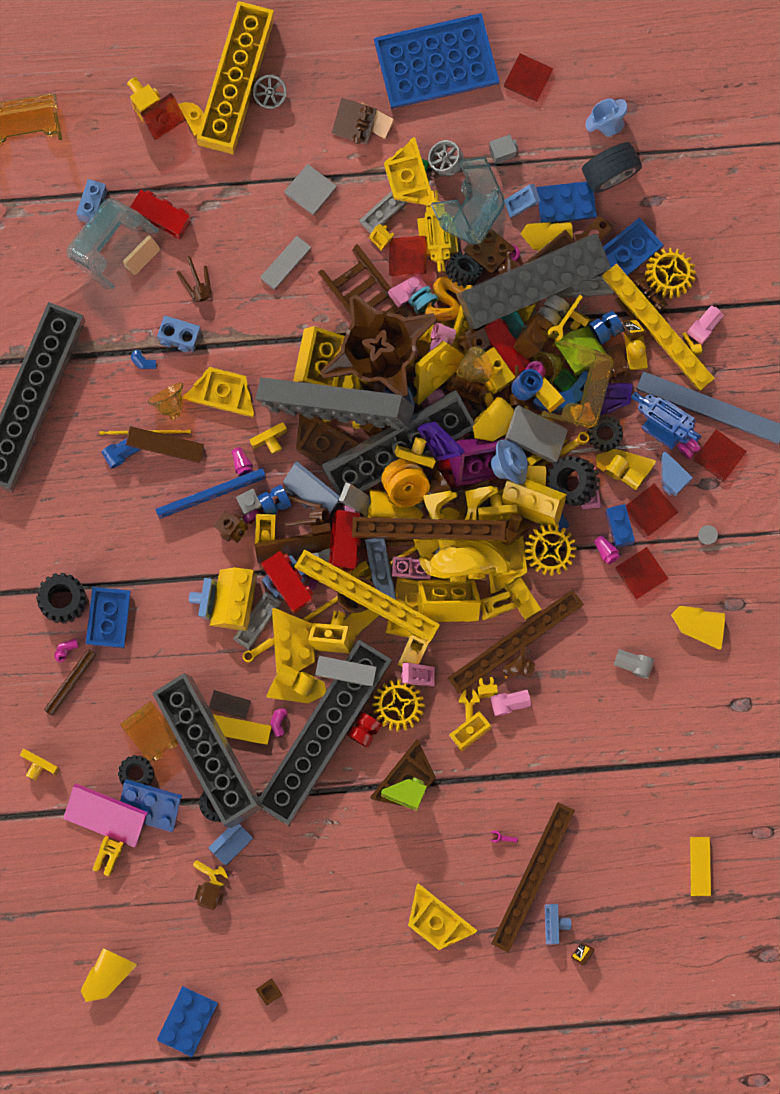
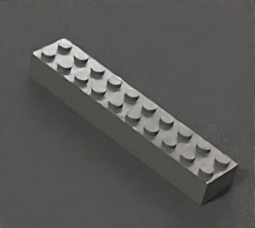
(35, 388)
(321, 738)

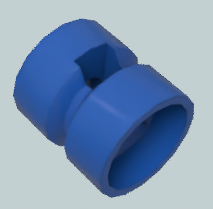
(600, 329)
(527, 384)
(268, 504)

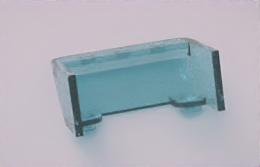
(480, 208)
(97, 231)

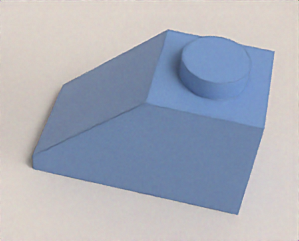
(673, 476)

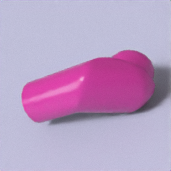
(63, 649)
(276, 721)

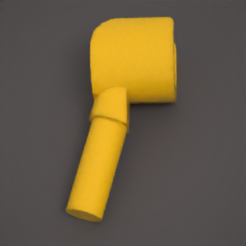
(696, 349)

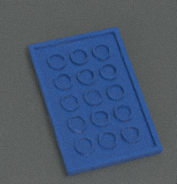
(436, 61)

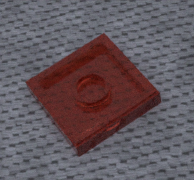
(528, 77)
(163, 116)
(408, 256)
(719, 455)
(651, 509)
(641, 573)

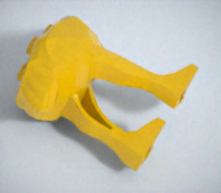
(463, 558)

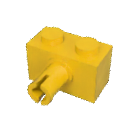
(142, 97)
(501, 375)
(332, 636)

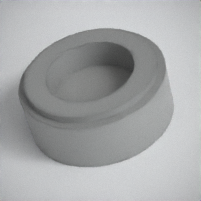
(707, 535)

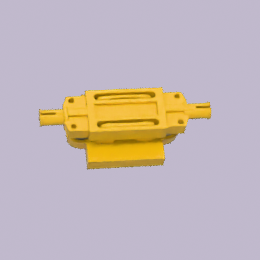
(439, 243)

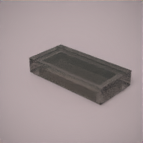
(229, 704)

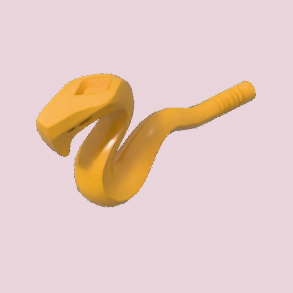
(439, 289)

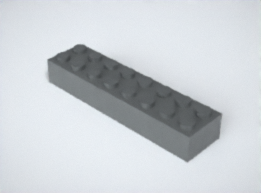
(533, 281)
(335, 403)
(366, 462)
(207, 750)

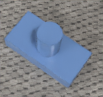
(522, 200)
(205, 598)
(554, 924)

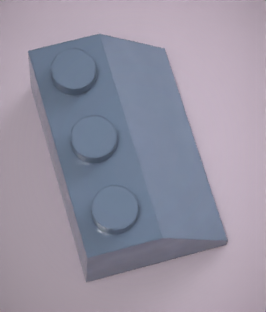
(309, 488)

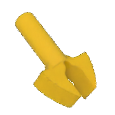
(469, 706)
(210, 872)

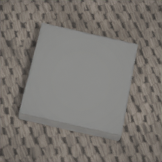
(310, 189)

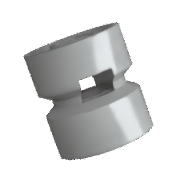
(554, 309)

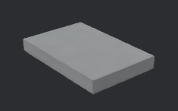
(536, 434)

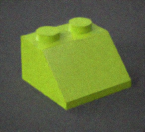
(581, 337)
(406, 793)

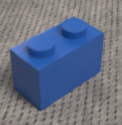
(619, 526)

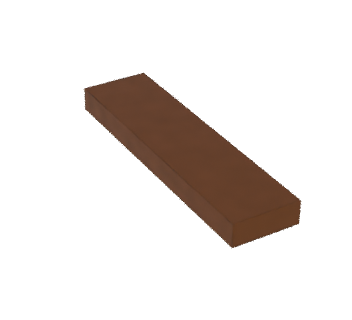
(164, 444)
(293, 545)

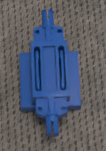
(666, 421)

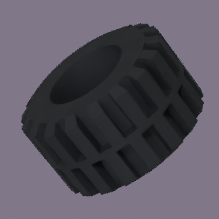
(587, 479)
(50, 586)

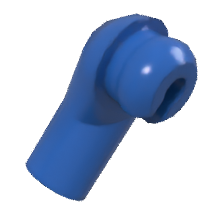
(138, 359)

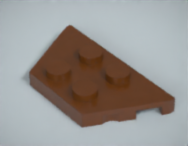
(321, 441)
(412, 765)

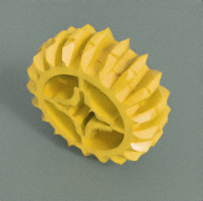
(677, 275)
(560, 562)
(389, 708)

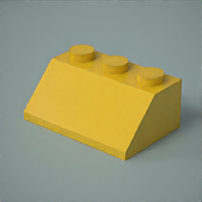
(316, 351)
(535, 501)
(233, 598)
(449, 600)

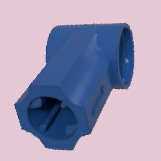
(117, 453)

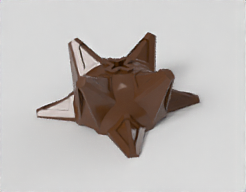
(379, 348)

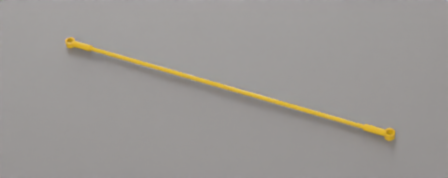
(270, 642)

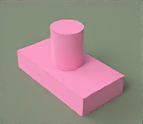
(402, 293)
(418, 674)

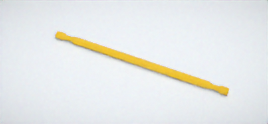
(158, 431)

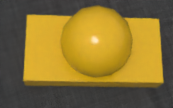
(636, 353)

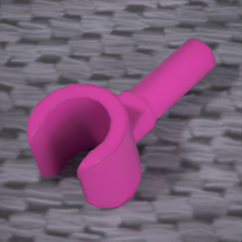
(503, 838)

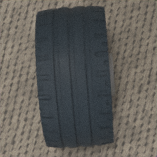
(611, 167)

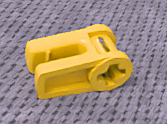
(488, 605)
(113, 853)

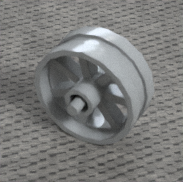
(269, 91)
(446, 158)

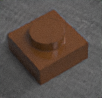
(269, 992)

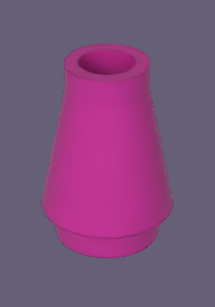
(241, 462)
(607, 551)

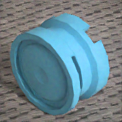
(421, 299)

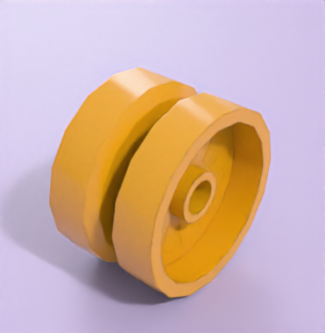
(405, 483)

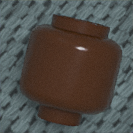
(209, 895)

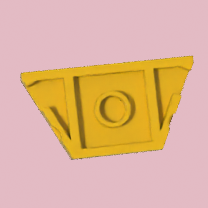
(408, 176)
(435, 369)
(222, 391)
(517, 561)
(291, 641)
(437, 921)

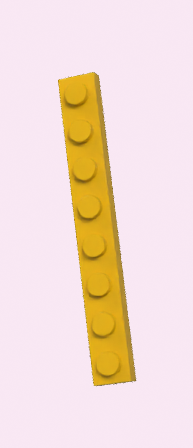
(658, 327)
(367, 596)

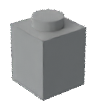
(503, 149)
(249, 501)

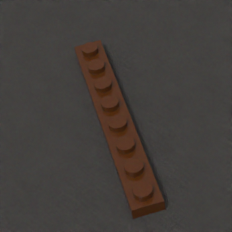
(429, 529)
(514, 641)
(532, 877)

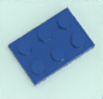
(566, 203)
(632, 247)
(108, 617)
(160, 804)
(187, 1021)

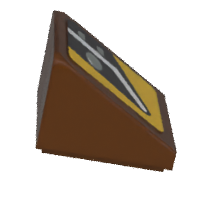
(633, 329)
(582, 954)

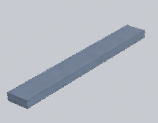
(710, 407)

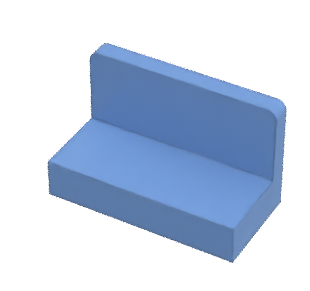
(230, 843)

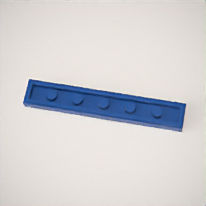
(210, 493)

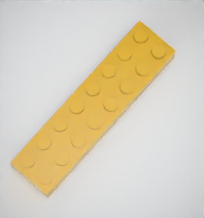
(235, 77)

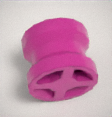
(689, 448)

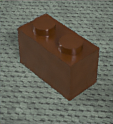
(532, 336)

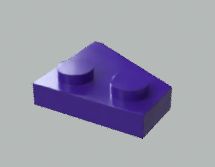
(616, 396)
(439, 442)

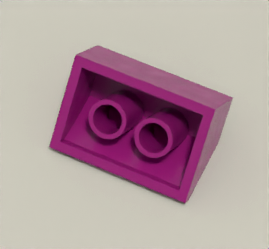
(475, 462)

